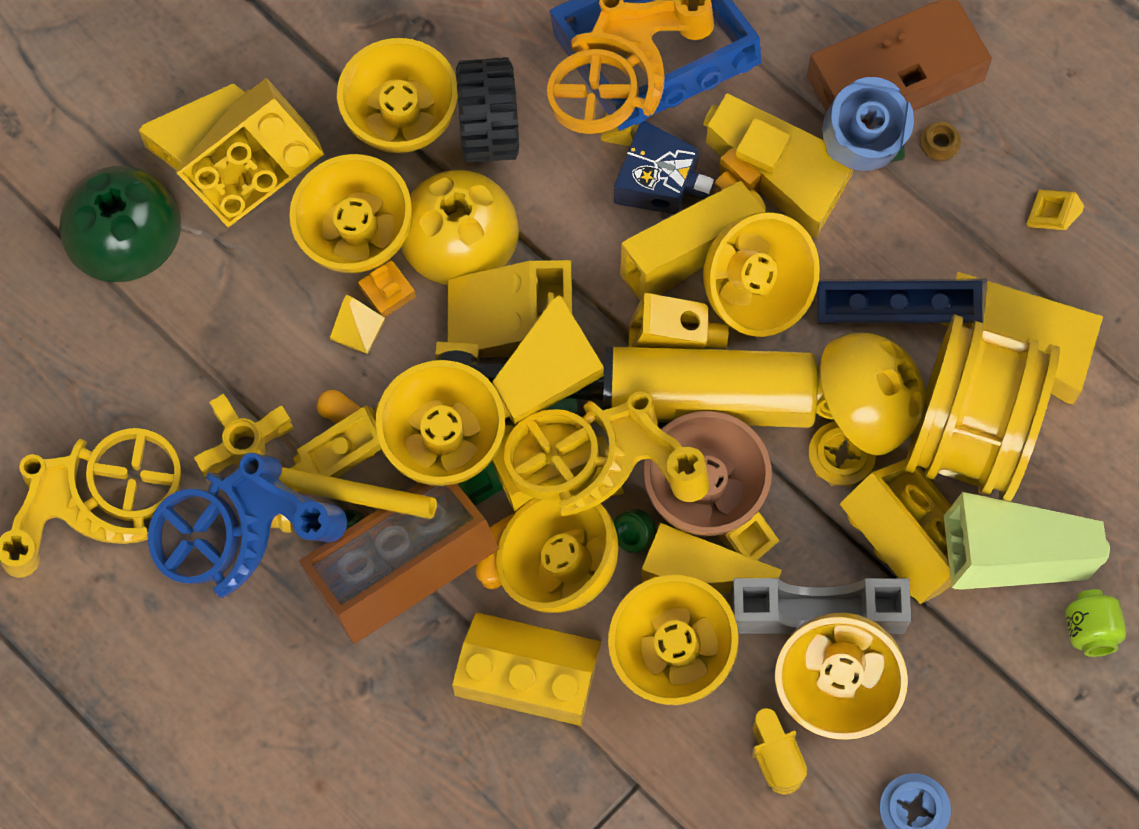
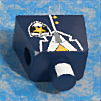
(660, 172)

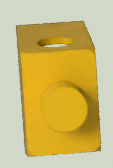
(674, 324)

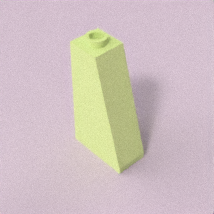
(1019, 544)

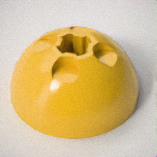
(389, 79)
(341, 198)
(460, 243)
(774, 286)
(872, 390)
(440, 400)
(556, 559)
(652, 629)
(839, 695)

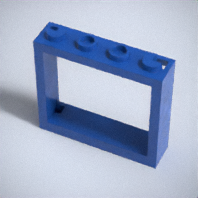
(681, 83)

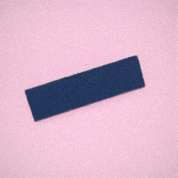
(901, 300)

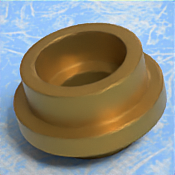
(942, 131)

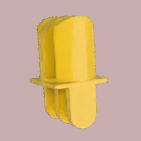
(778, 754)

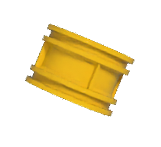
(983, 408)

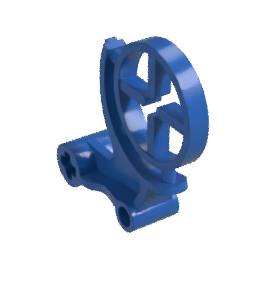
(258, 500)

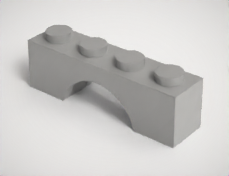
(781, 608)

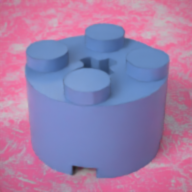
(887, 116)

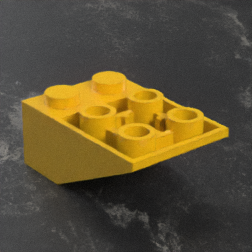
(250, 153)
(504, 303)

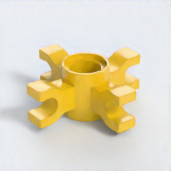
(270, 427)

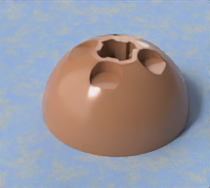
(732, 457)

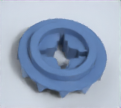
(906, 789)

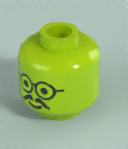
(1095, 623)

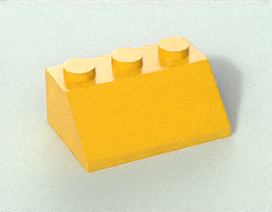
(905, 525)
(526, 668)

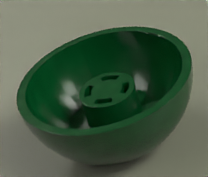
(126, 239)

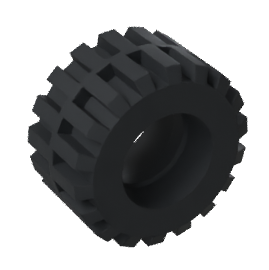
(487, 110)

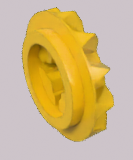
(823, 462)

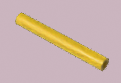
(359, 493)

